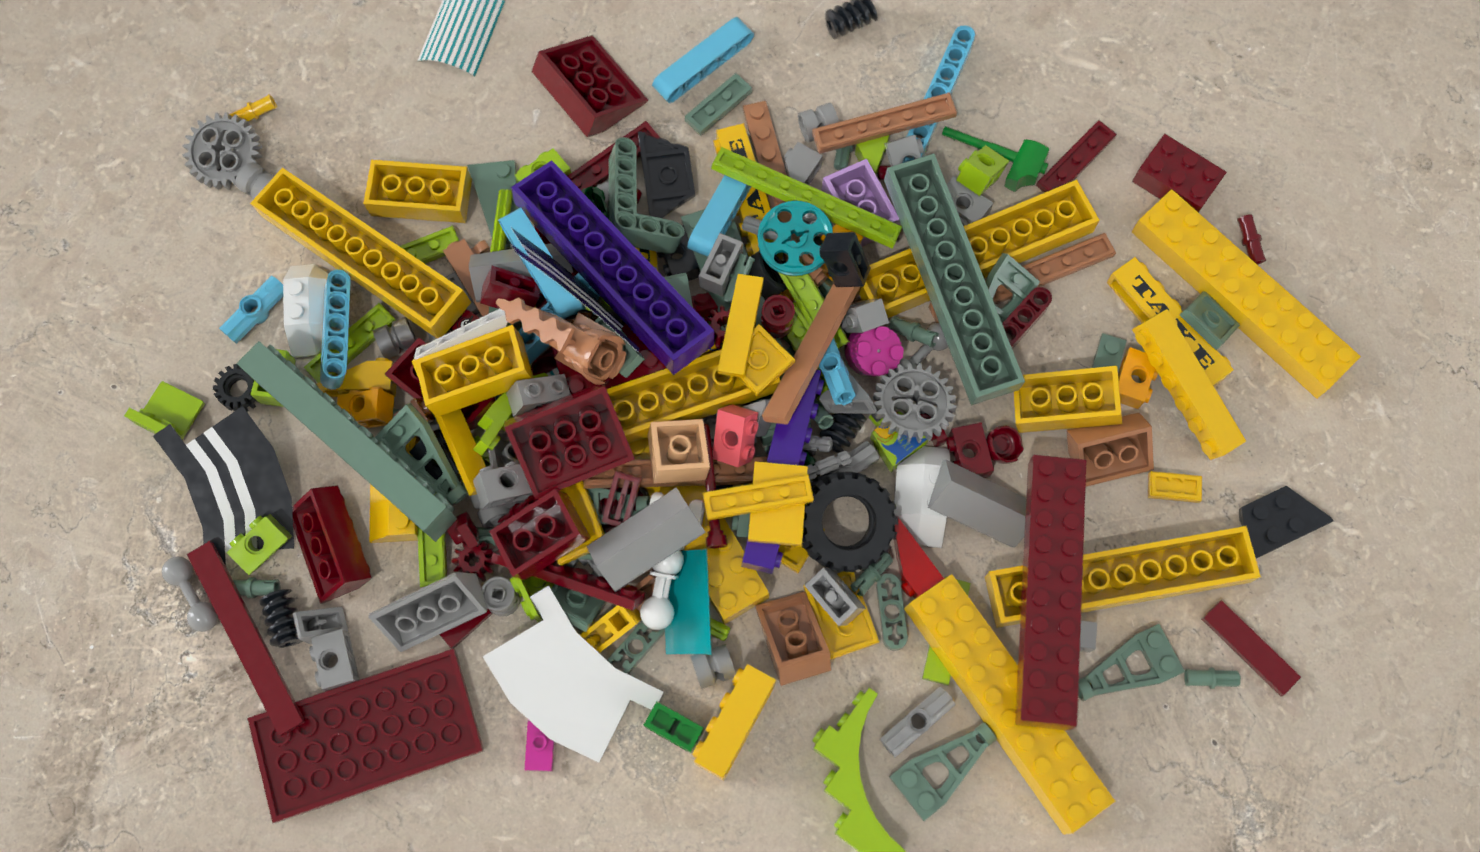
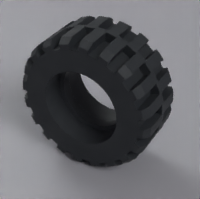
(879, 531)

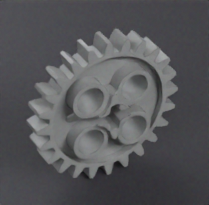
(221, 149)
(916, 382)

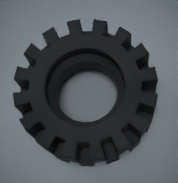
(224, 385)

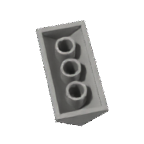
(505, 259)
(979, 504)
(645, 539)
(431, 610)

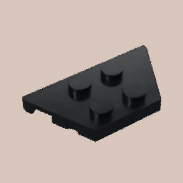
(666, 174)
(1280, 520)

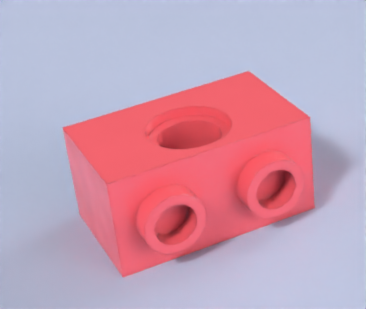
(726, 446)

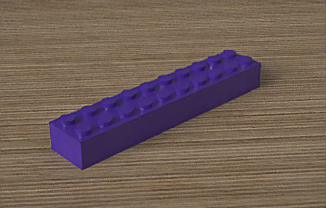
(613, 267)

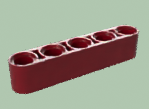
(1030, 310)

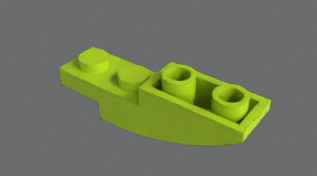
(494, 421)

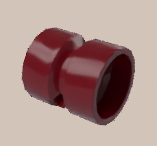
(778, 316)

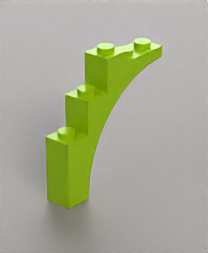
(841, 748)

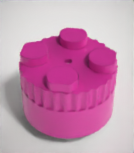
(874, 351)

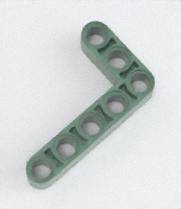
(639, 229)

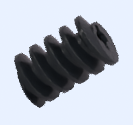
(849, 14)
(842, 428)
(279, 618)

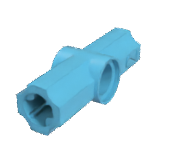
(242, 320)
(837, 375)

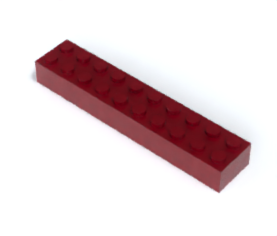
(1051, 593)

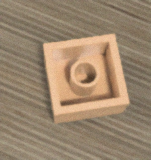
(678, 451)

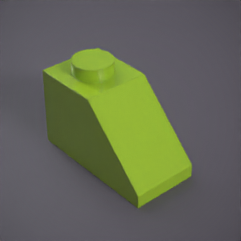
(872, 151)

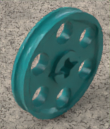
(785, 230)

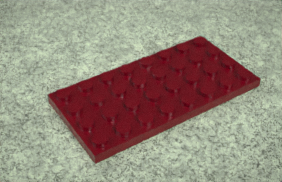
(367, 736)

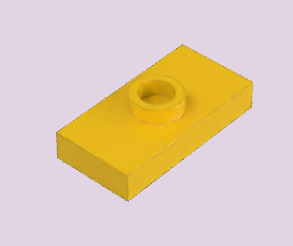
(1175, 487)

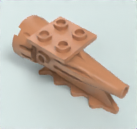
(580, 345)

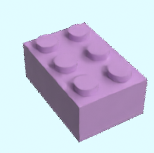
(861, 188)

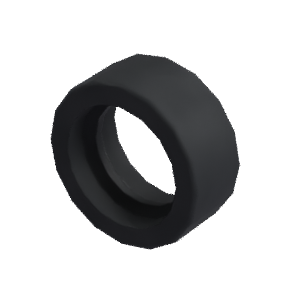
(772, 282)

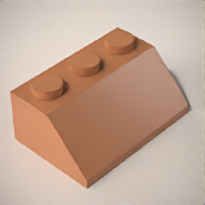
(1113, 449)

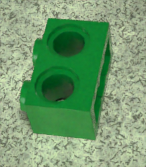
(674, 727)

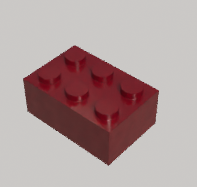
(1179, 169)
(539, 534)

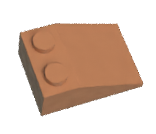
(793, 638)

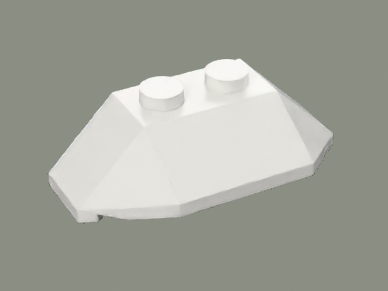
(304, 309)
(484, 325)
(913, 491)

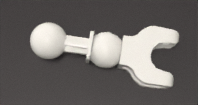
(657, 610)

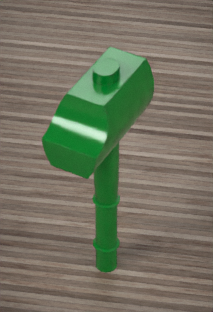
(1026, 164)

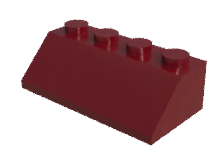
(405, 376)
(329, 543)

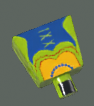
(889, 447)

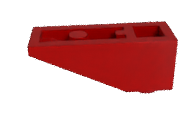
(914, 566)

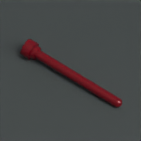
(716, 536)

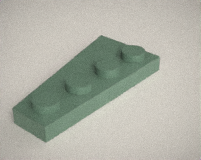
(488, 181)

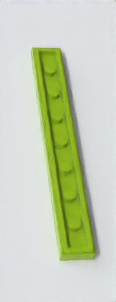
(790, 189)

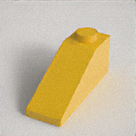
(364, 376)
(611, 627)

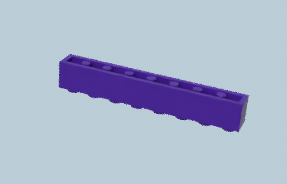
(786, 449)

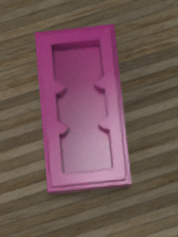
(538, 750)

